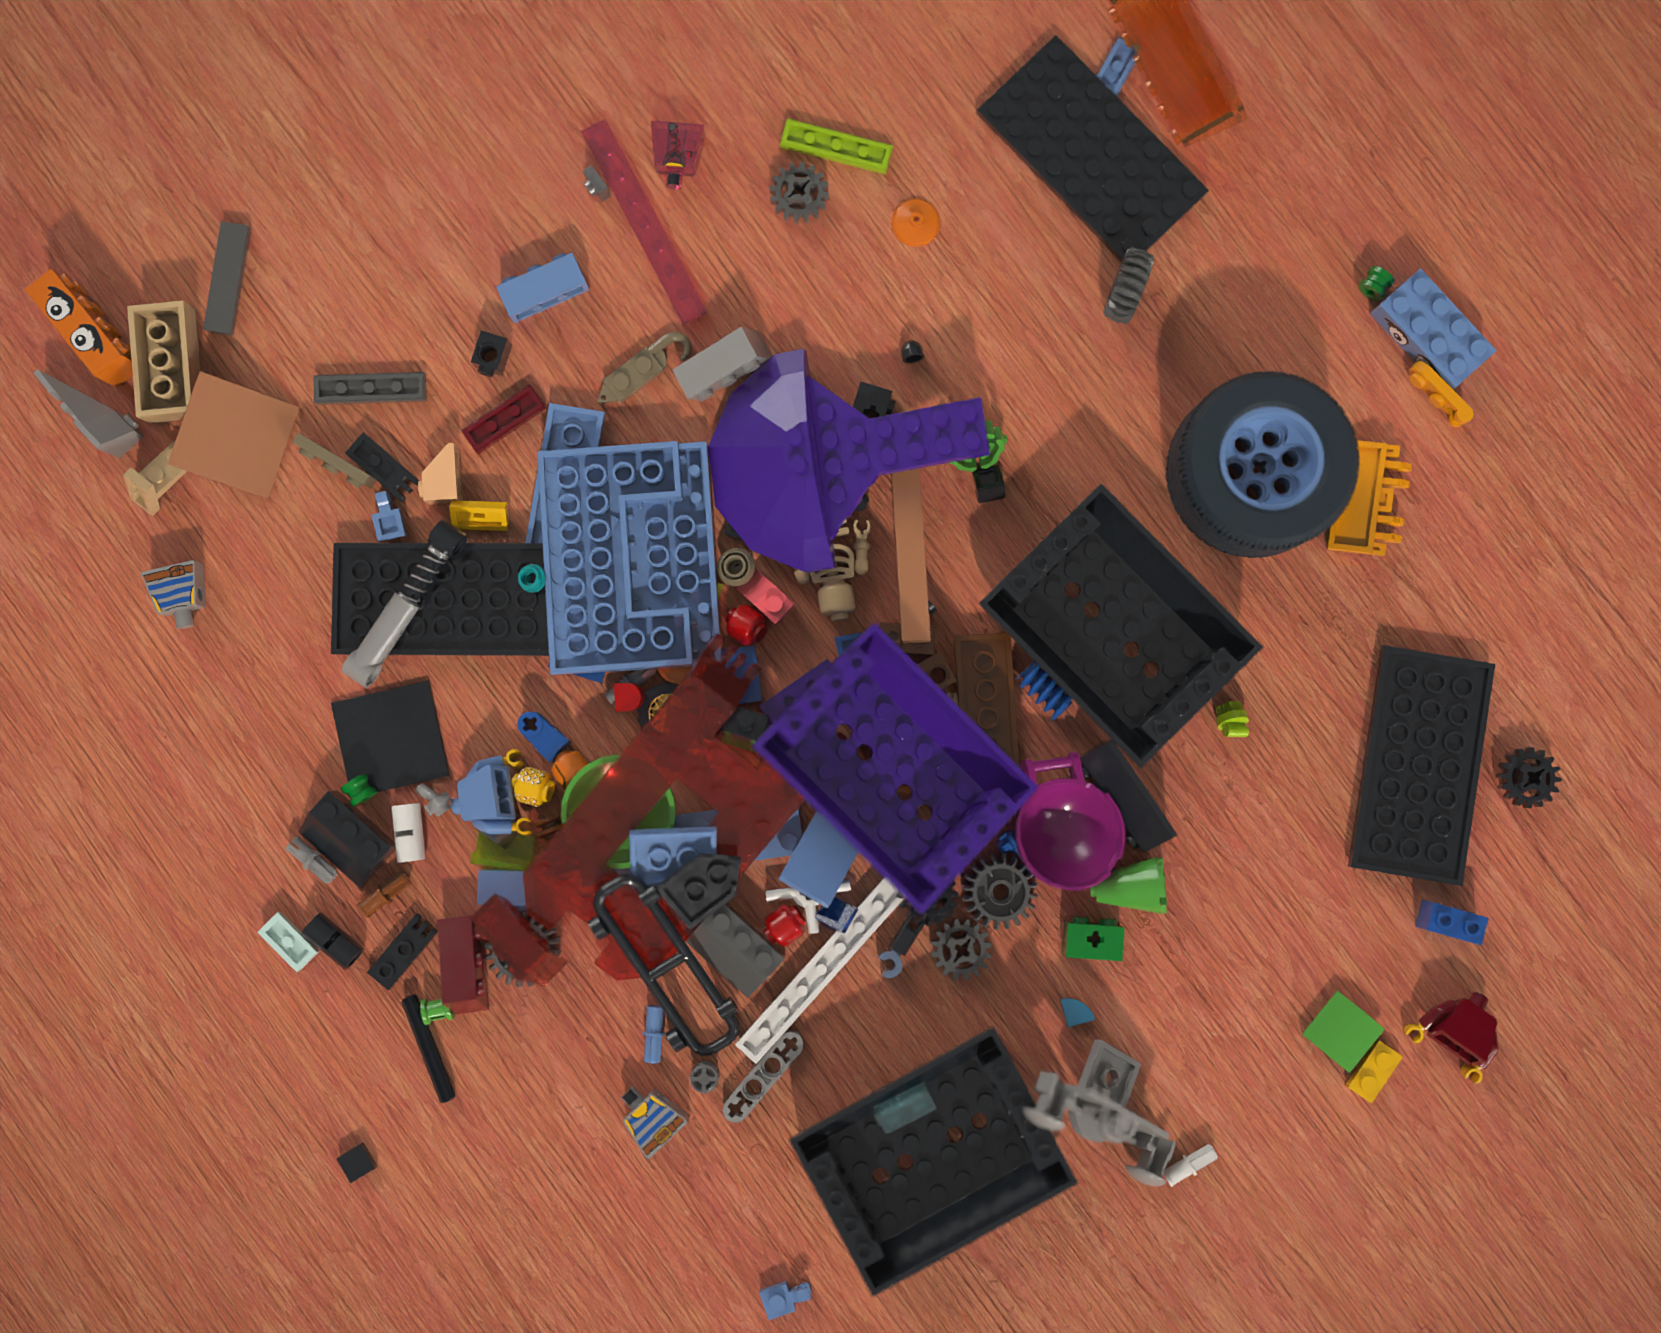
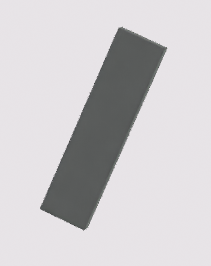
(227, 278)
(370, 388)

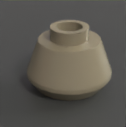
(736, 567)

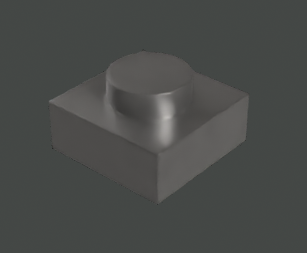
(595, 184)

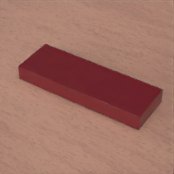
(503, 419)

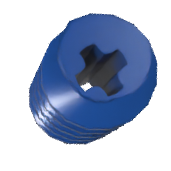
(1045, 688)

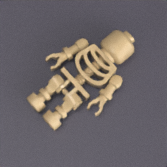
(837, 597)

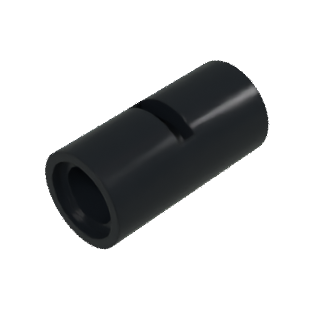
(332, 941)

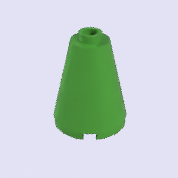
(1135, 887)

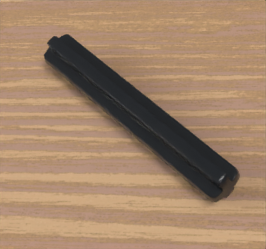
(428, 1049)

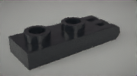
(381, 466)
(402, 953)

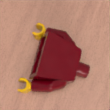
(1463, 1030)

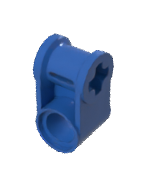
(545, 738)

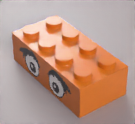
(83, 326)

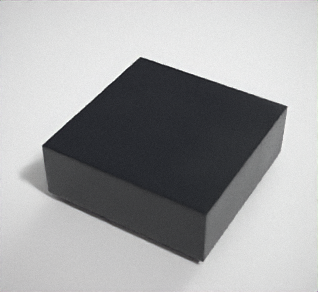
(356, 1162)

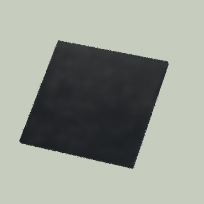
(391, 737)

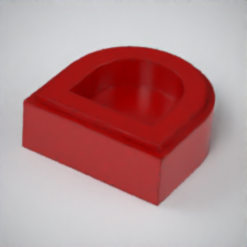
(628, 696)

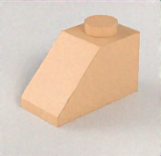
(442, 477)

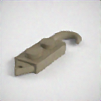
(641, 369)

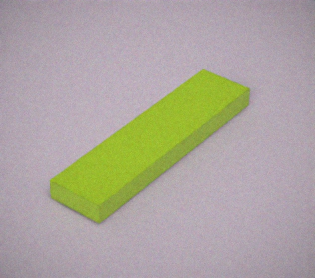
(836, 146)

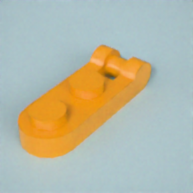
(1440, 394)

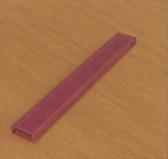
(644, 222)

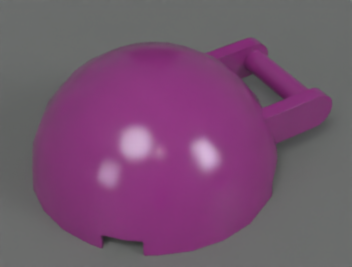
(1068, 828)

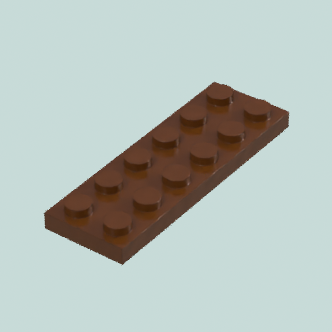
(987, 687)

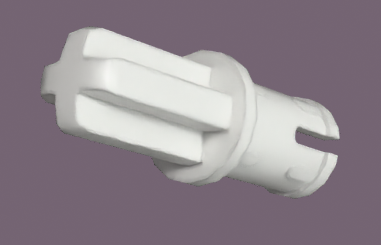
(1190, 1164)

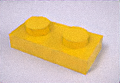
(479, 515)
(1373, 1071)

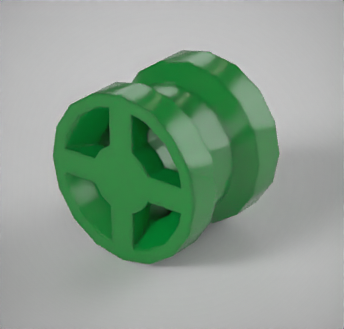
(1376, 283)
(358, 790)

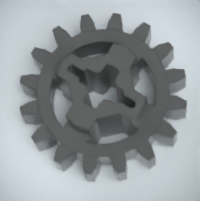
(790, 200)
(954, 960)

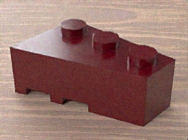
(461, 966)

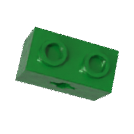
(1108, 946)

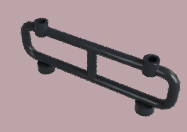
(680, 1035)

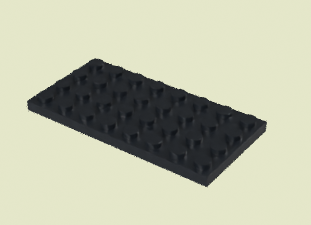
(1091, 150)
(467, 608)
(1421, 765)

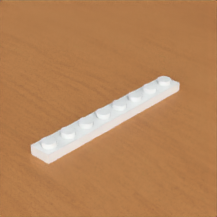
(818, 972)

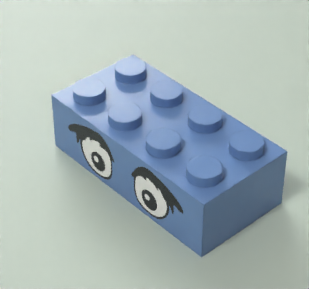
(1433, 329)

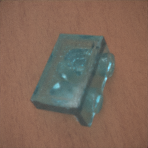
(904, 1108)

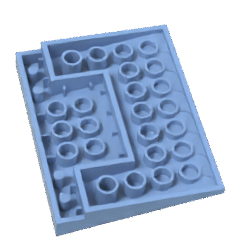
(654, 585)

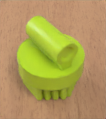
(1232, 719)

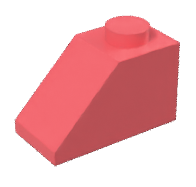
(766, 598)

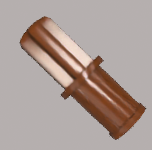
(383, 894)

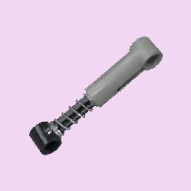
(366, 661)

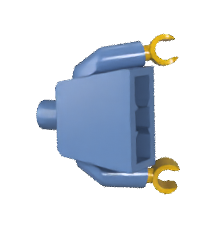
(488, 796)

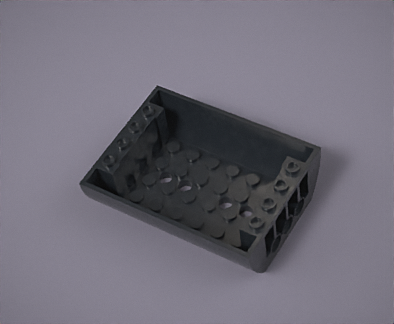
(1140, 600)
(952, 1187)

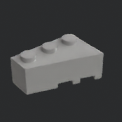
(722, 363)

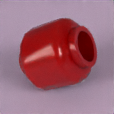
(746, 625)
(784, 925)

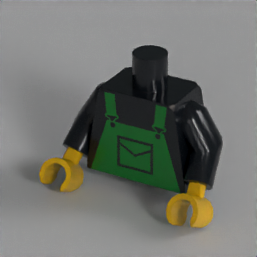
(743, 728)

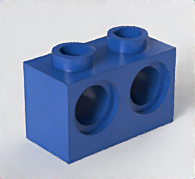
(1451, 922)

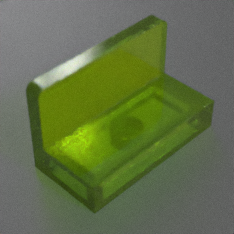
(515, 856)

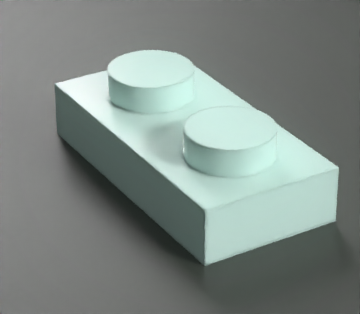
(288, 941)

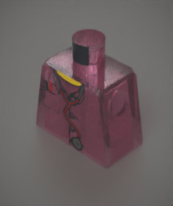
(677, 150)

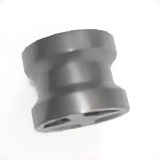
(704, 1082)

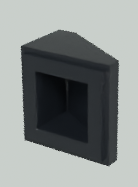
(989, 484)

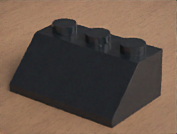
(347, 837)

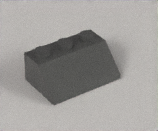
(736, 949)

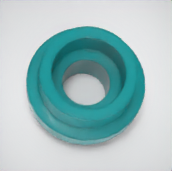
(526, 574)

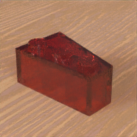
(516, 941)

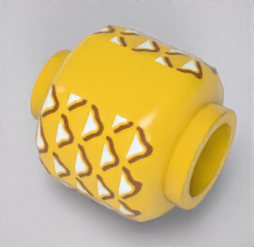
(533, 786)

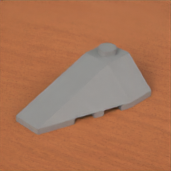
(99, 423)

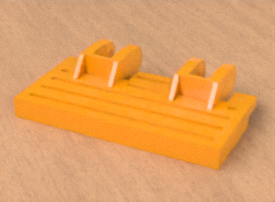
(1357, 524)

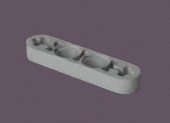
(766, 1078)

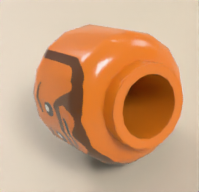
(567, 766)

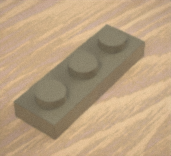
(332, 462)

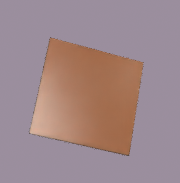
(233, 435)

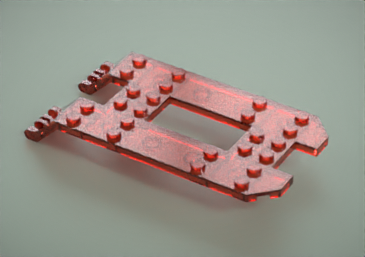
(671, 746)

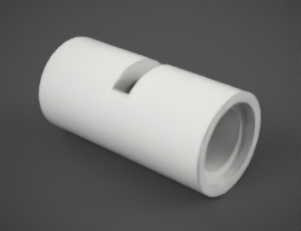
(408, 832)

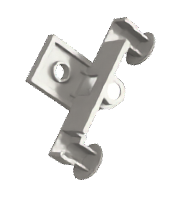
(1100, 1110)

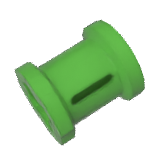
(434, 1010)

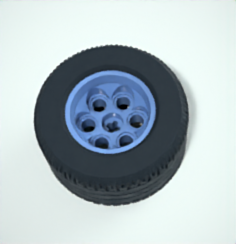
(1302, 425)

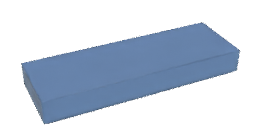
(1117, 66)

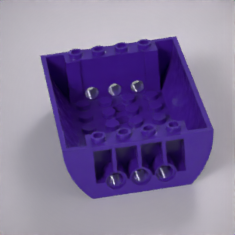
(913, 741)

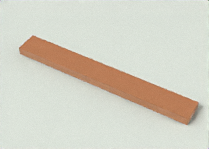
(910, 557)

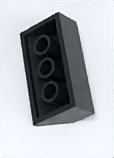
(1141, 816)

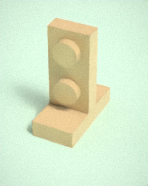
(152, 481)

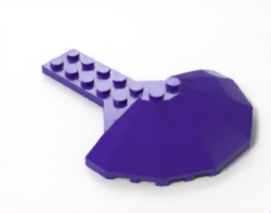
(800, 458)

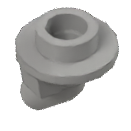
(437, 803)

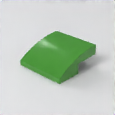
(1343, 1031)

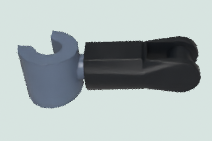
(900, 945)

